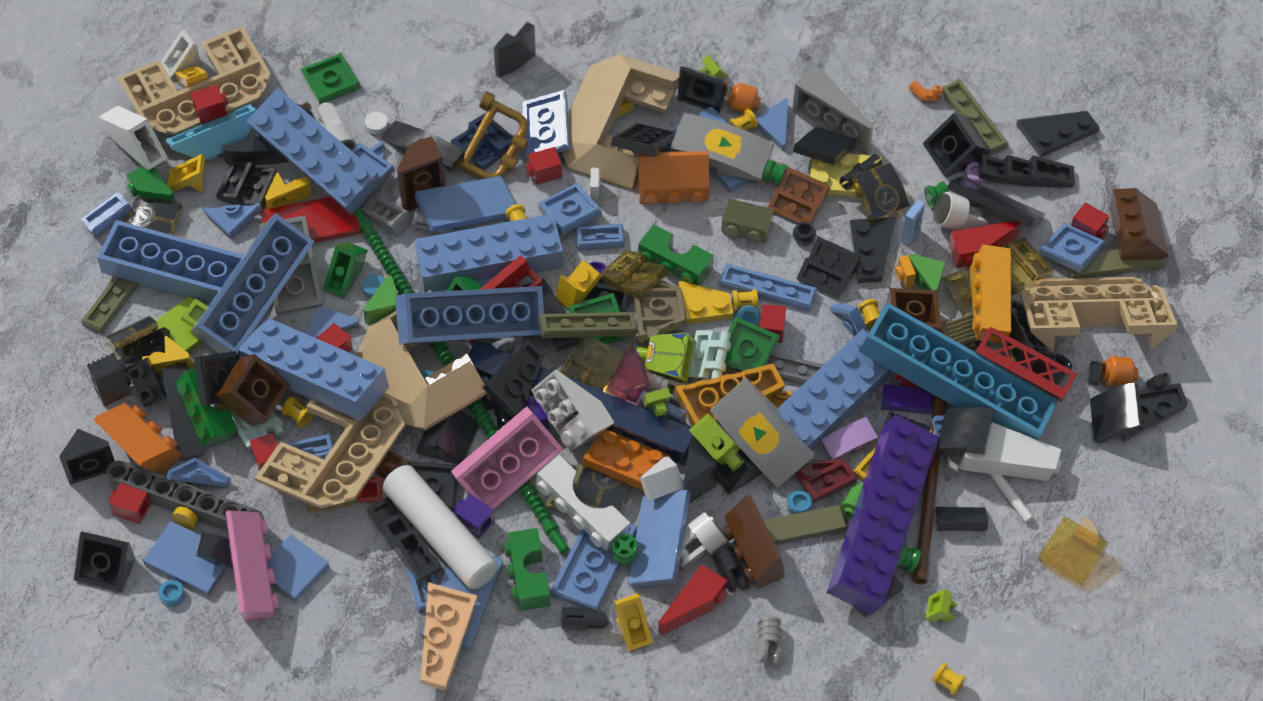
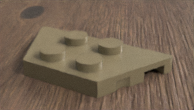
(659, 311)

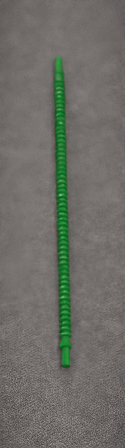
(445, 356)

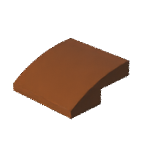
(799, 196)

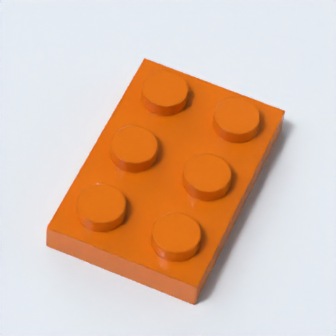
(621, 458)

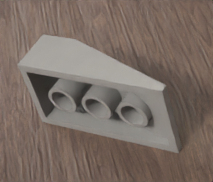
(828, 108)

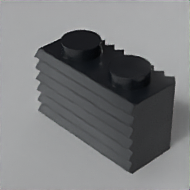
(110, 379)

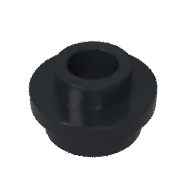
(807, 228)

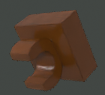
(390, 463)

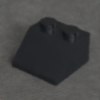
(955, 145)

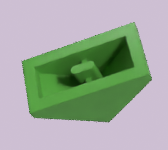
(928, 272)
(382, 302)

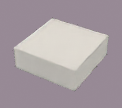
(595, 184)

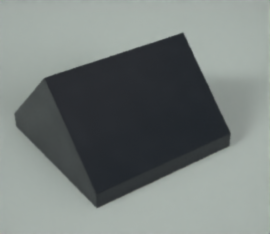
(701, 88)
(450, 438)
(85, 457)
(700, 470)
(733, 480)
(103, 561)

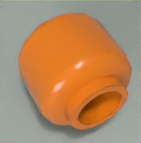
(743, 97)
(1118, 371)

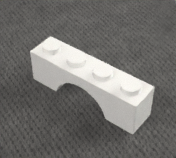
(600, 523)

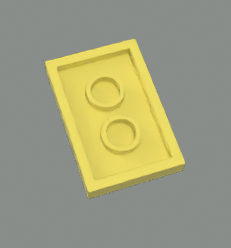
(831, 173)

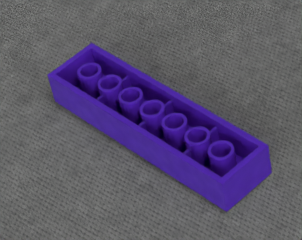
(882, 515)

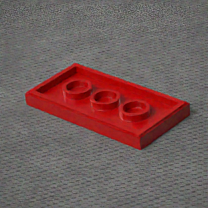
(323, 216)

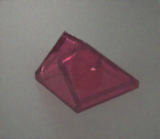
(629, 376)

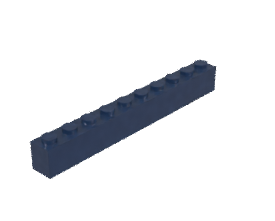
(629, 420)

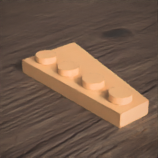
(445, 629)

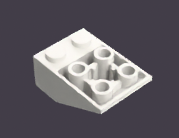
(571, 410)

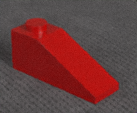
(969, 241)
(695, 600)

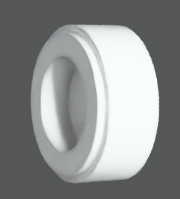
(376, 123)

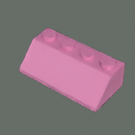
(507, 459)
(251, 565)

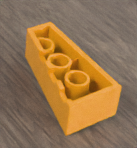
(991, 291)
(701, 396)

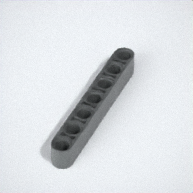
(176, 494)

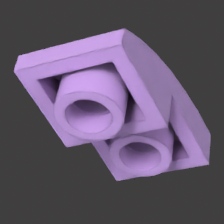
(850, 437)

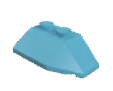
(213, 135)

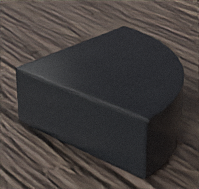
(1094, 372)
(1158, 380)
(487, 399)

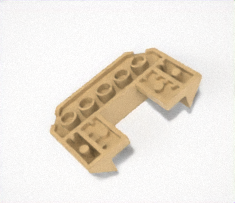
(240, 76)
(597, 107)
(1067, 304)
(420, 399)
(348, 463)

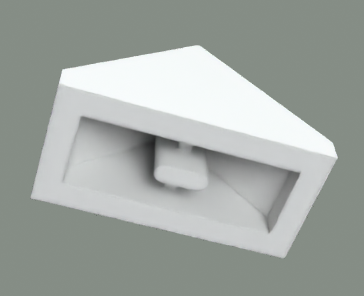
(181, 54)
(661, 479)

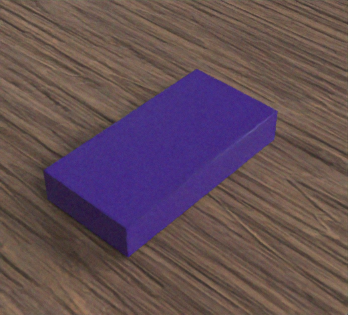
(906, 399)

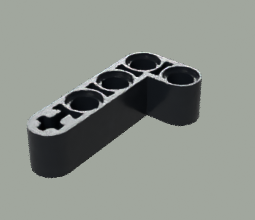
(1021, 332)

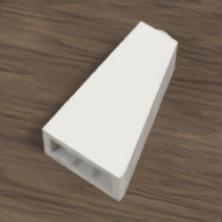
(134, 136)
(1014, 455)

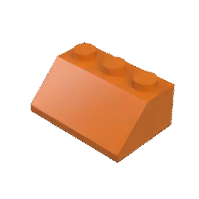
(673, 177)
(139, 437)

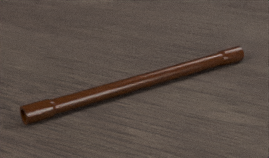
(920, 574)

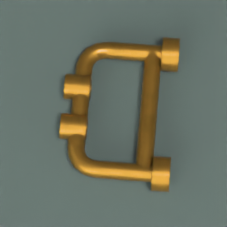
(518, 142)

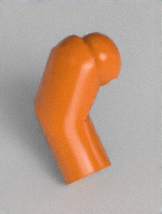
(926, 94)

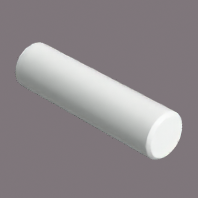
(440, 527)

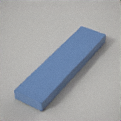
(768, 287)

